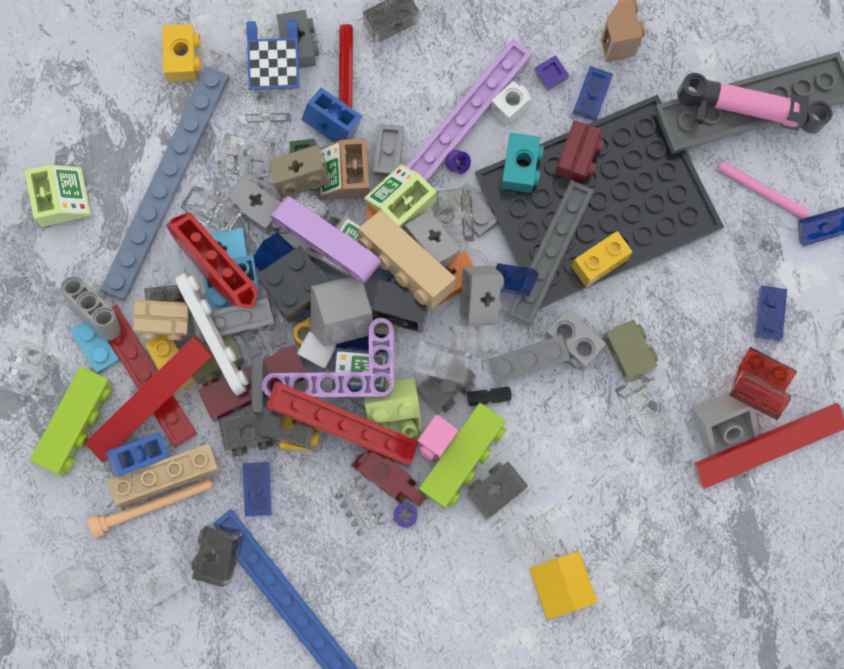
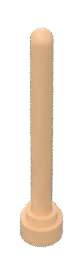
(101, 524)

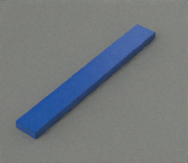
(286, 599)

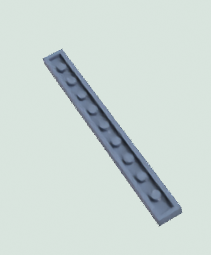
(165, 184)

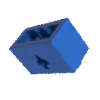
(331, 116)
(136, 454)

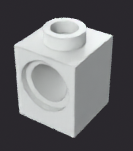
(507, 112)

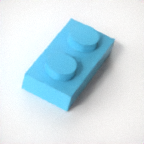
(97, 350)

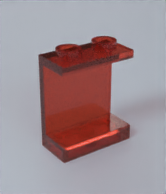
(762, 383)

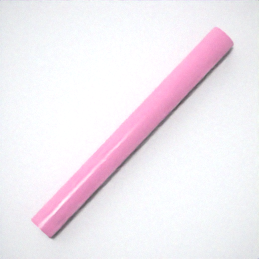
(764, 190)

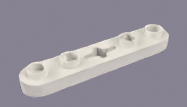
(201, 311)

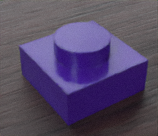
(551, 73)

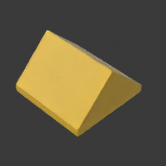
(563, 585)

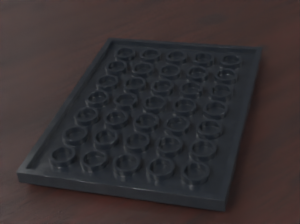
(637, 191)

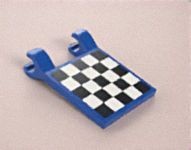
(273, 61)

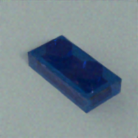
(592, 93)
(821, 227)
(517, 279)
(771, 313)
(257, 489)

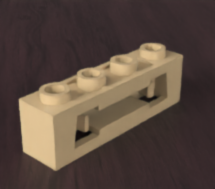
(164, 476)

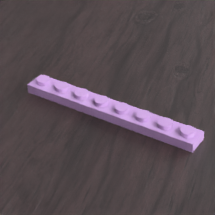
(469, 110)

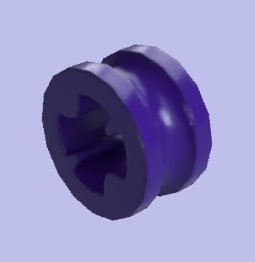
(452, 165)
(399, 509)

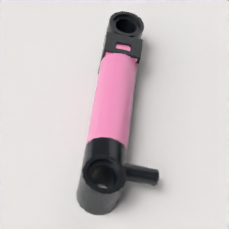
(790, 112)

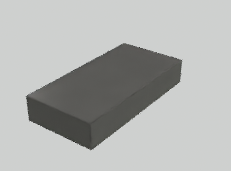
(258, 394)

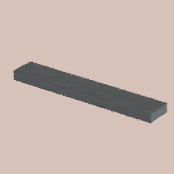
(552, 251)

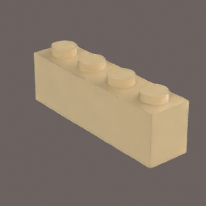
(406, 260)

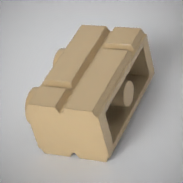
(161, 318)

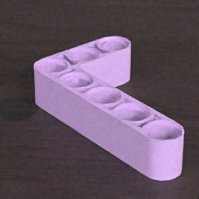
(342, 379)

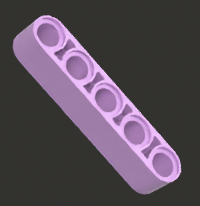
(326, 239)

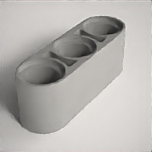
(90, 308)

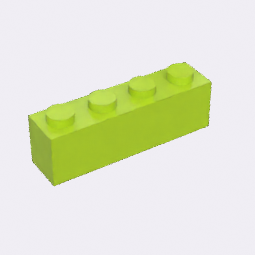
(72, 421)
(462, 456)

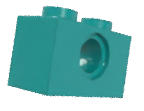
(517, 177)

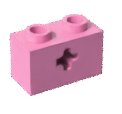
(436, 439)

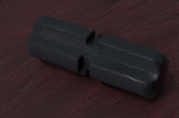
(495, 395)

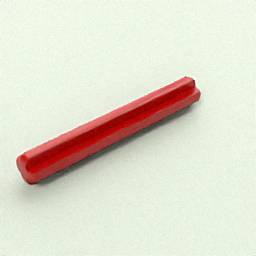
(346, 64)

